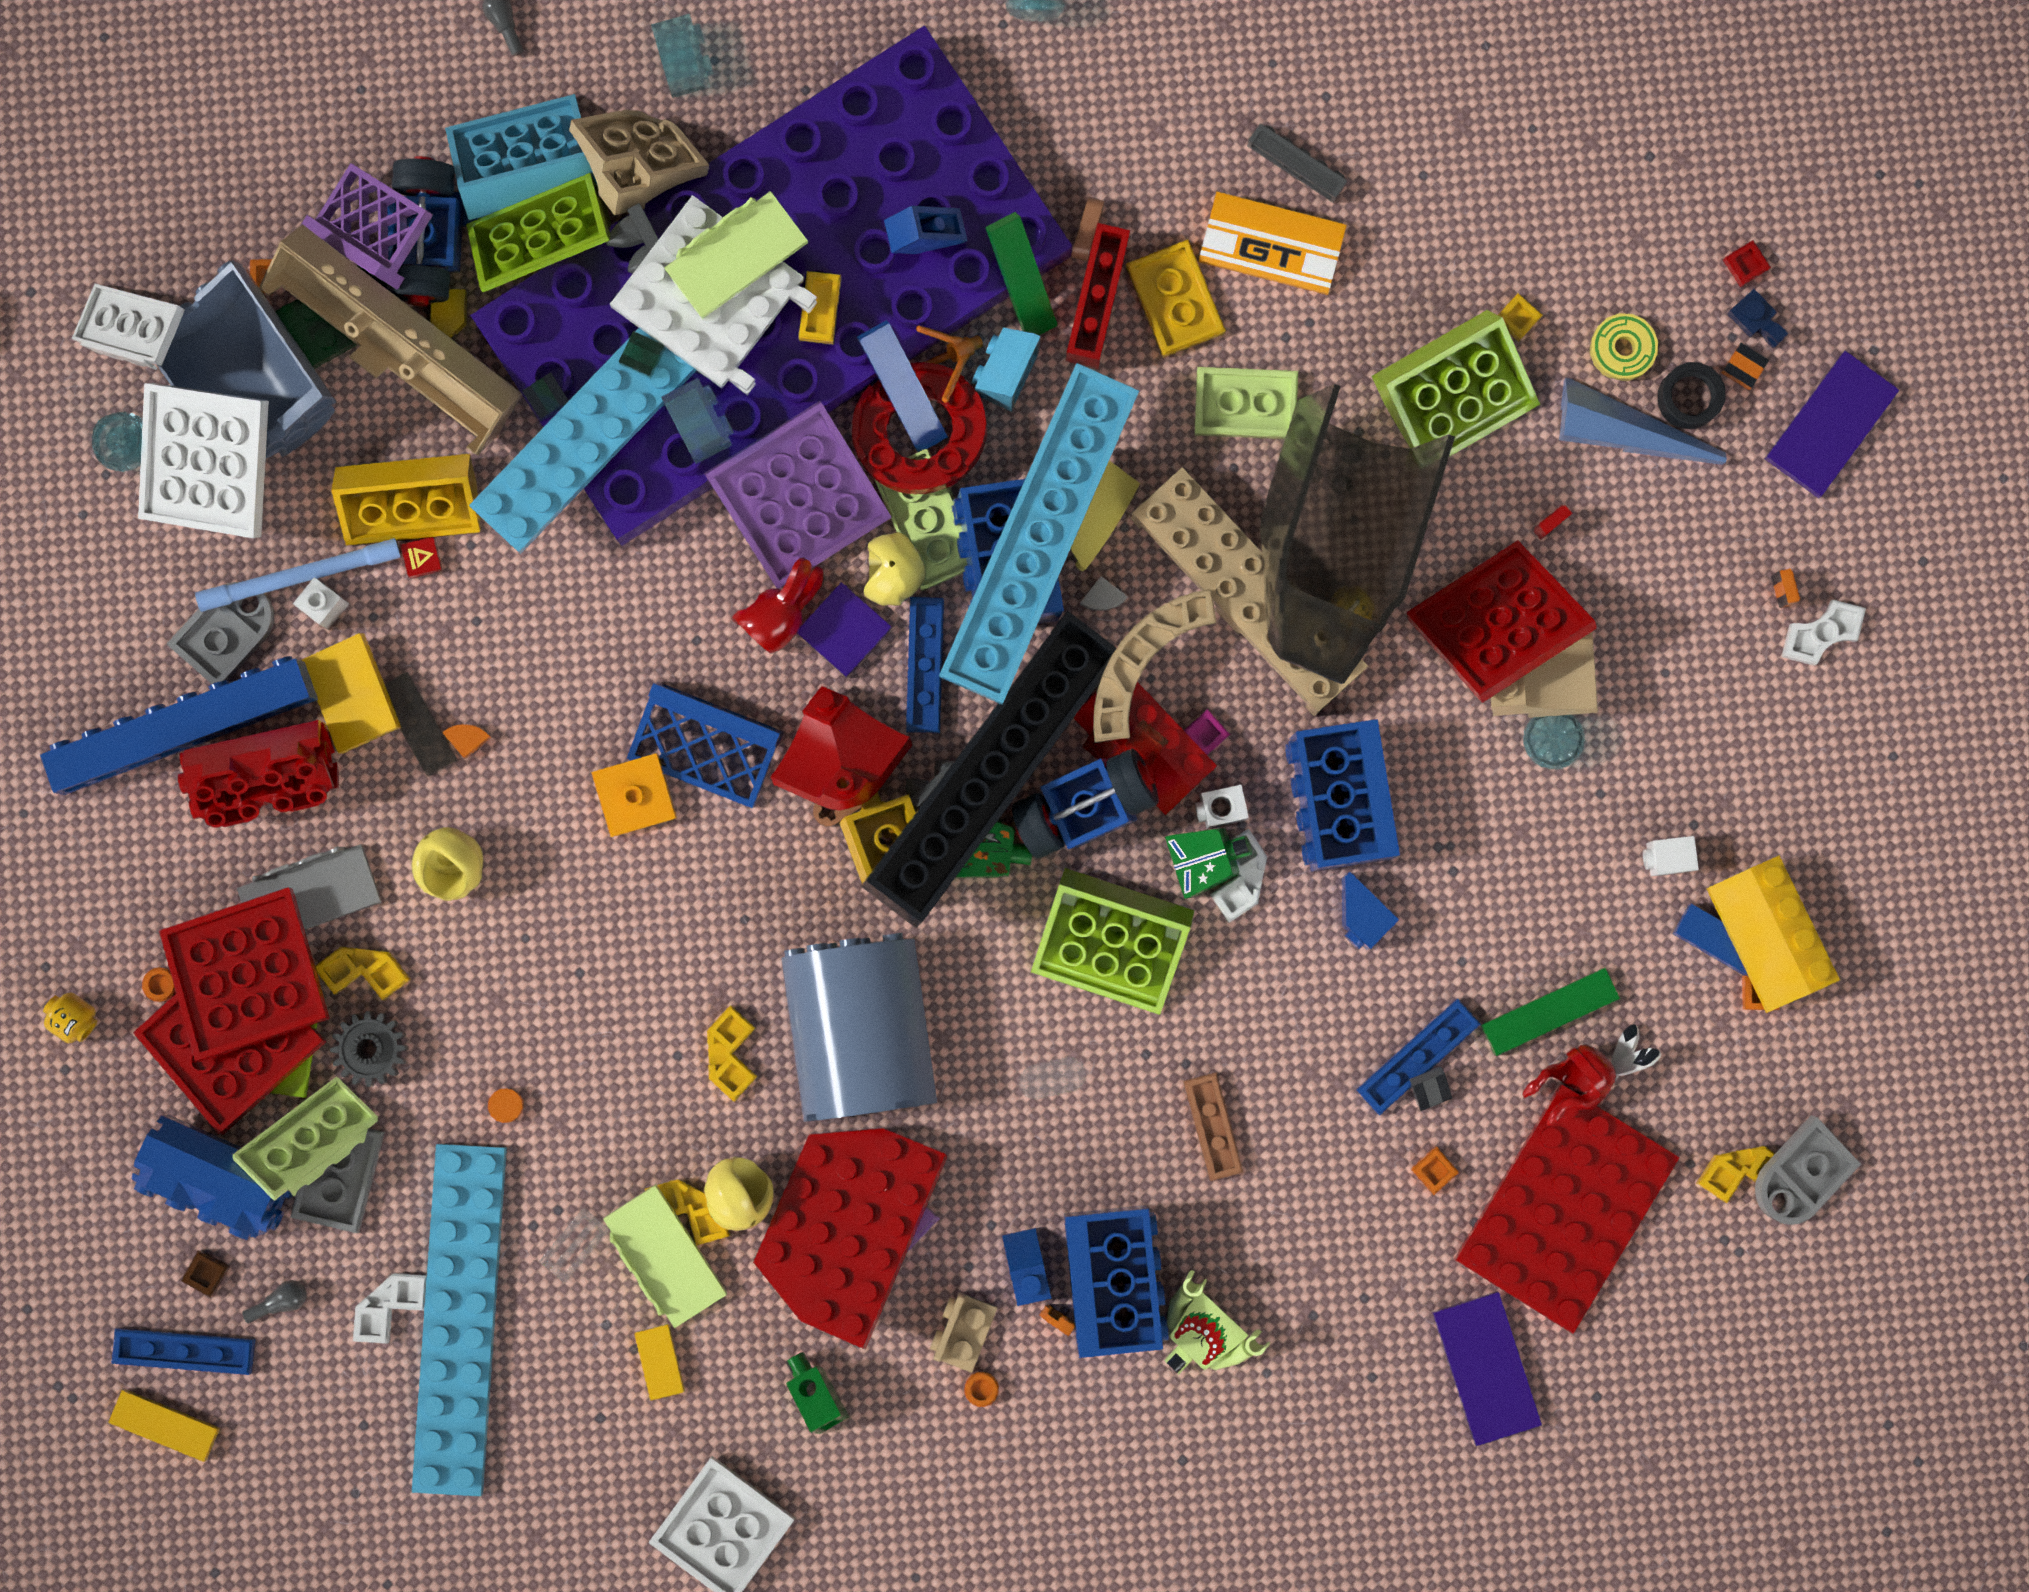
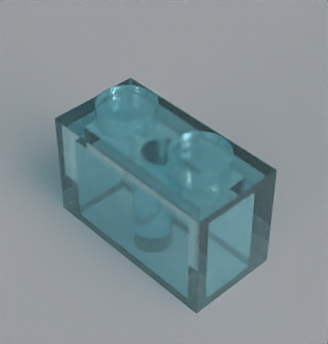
(681, 56)
(697, 421)

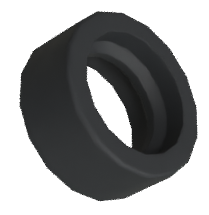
(1709, 377)

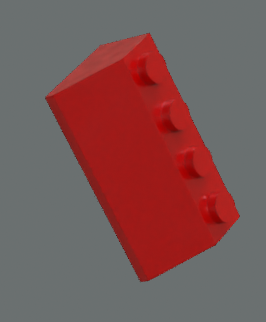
(1182, 761)

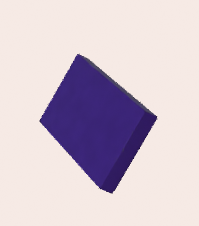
(1831, 424)
(1486, 1368)

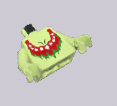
(1205, 1332)

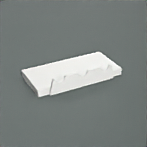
(128, 326)

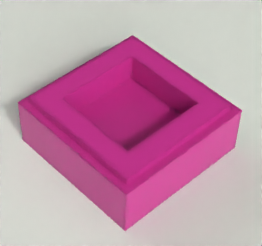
(1207, 732)

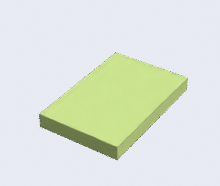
(1244, 402)

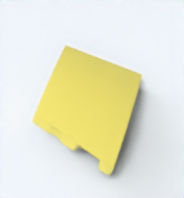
(1103, 514)

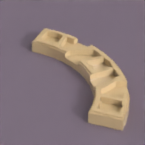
(1134, 654)

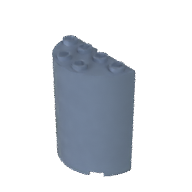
(242, 348)
(858, 1027)

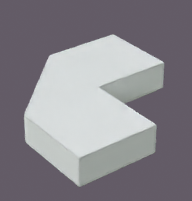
(1244, 890)
(374, 1312)

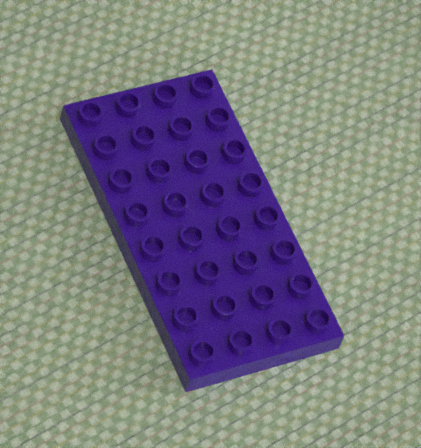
(839, 167)

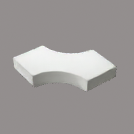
(1809, 641)

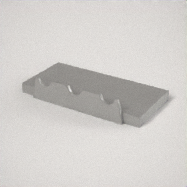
(323, 884)

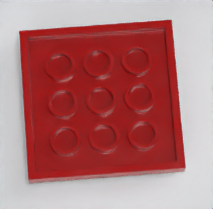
(1501, 621)
(244, 974)
(230, 1083)

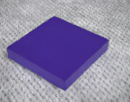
(844, 629)

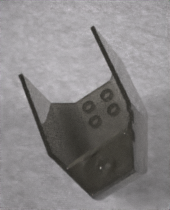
(1341, 536)

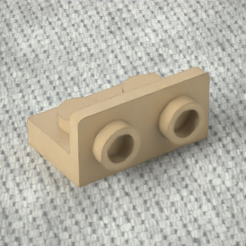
(964, 1332)

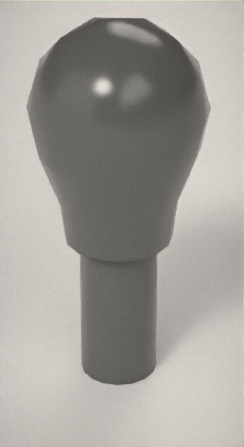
(501, 16)
(285, 1298)

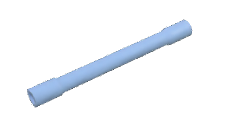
(226, 594)

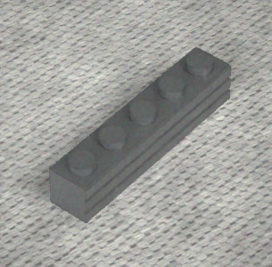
(1297, 162)

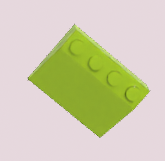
(538, 232)
(1458, 385)
(1112, 941)

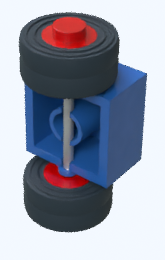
(439, 245)
(1086, 804)

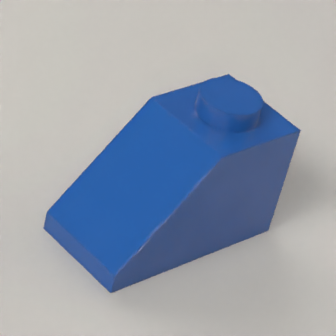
(925, 229)
(1363, 914)
(1026, 1267)

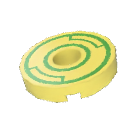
(1632, 329)

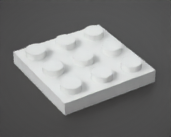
(721, 1529)

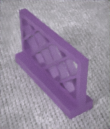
(339, 234)

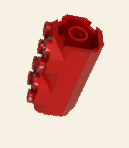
(274, 767)

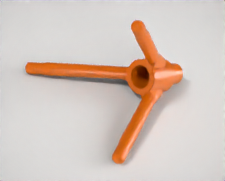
(958, 351)

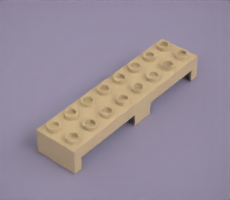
(392, 335)
(1229, 563)

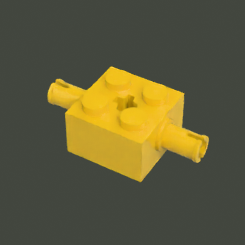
(866, 827)

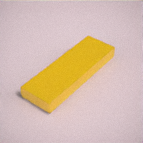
(164, 1425)

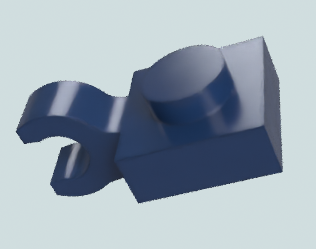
(1755, 315)

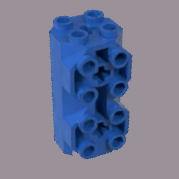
(200, 1173)

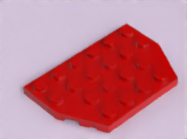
(847, 1227)

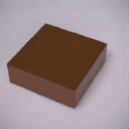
(205, 1273)

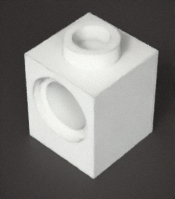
(321, 603)
(1235, 799)
(1670, 856)

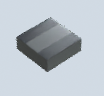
(1430, 1088)

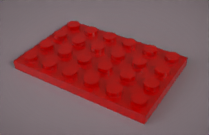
(1566, 1210)

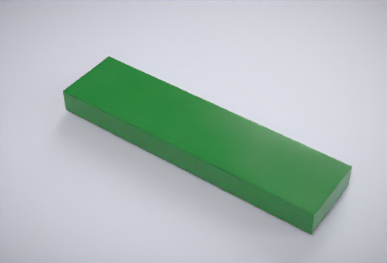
(1021, 274)
(1550, 1011)

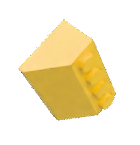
(406, 499)
(1773, 934)

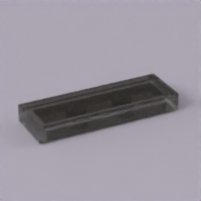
(420, 726)

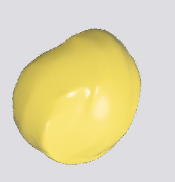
(894, 569)
(447, 864)
(738, 1194)

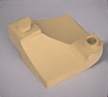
(636, 156)
(1556, 687)

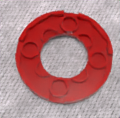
(922, 475)

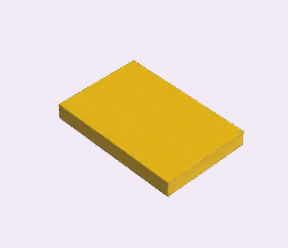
(1175, 298)
(351, 693)

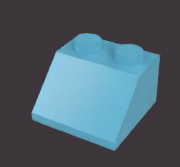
(1007, 367)

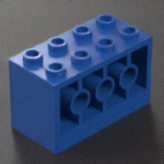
(974, 512)
(1365, 790)
(1097, 1298)

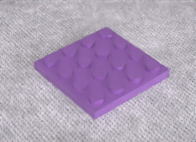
(798, 493)

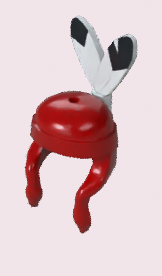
(1593, 1072)

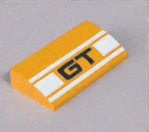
(1272, 243)

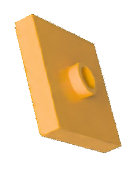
(634, 795)

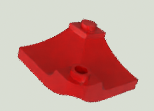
(839, 753)

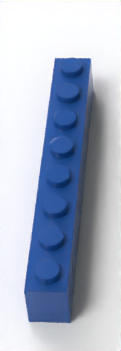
(178, 726)

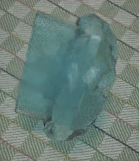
(1035, 9)
(118, 441)
(1554, 740)

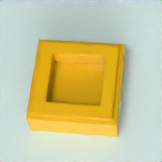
(1519, 316)

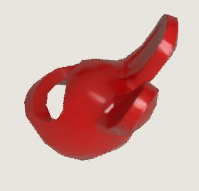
(776, 612)

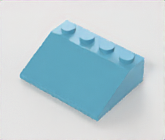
(515, 155)

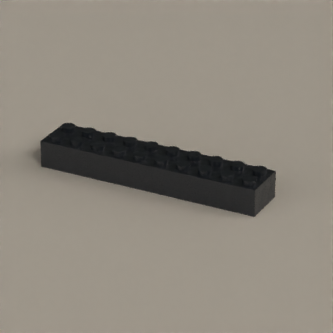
(990, 770)

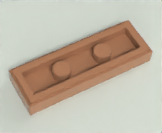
(1213, 1126)

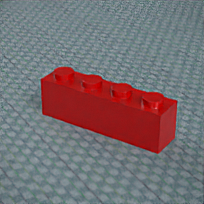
(1097, 295)

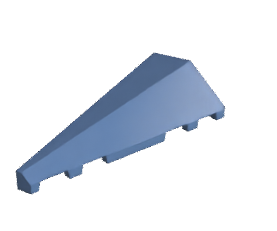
(1603, 421)

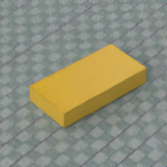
(820, 323)
(659, 1362)

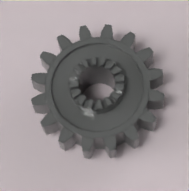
(351, 1049)

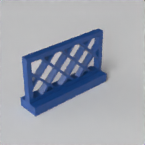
(716, 717)

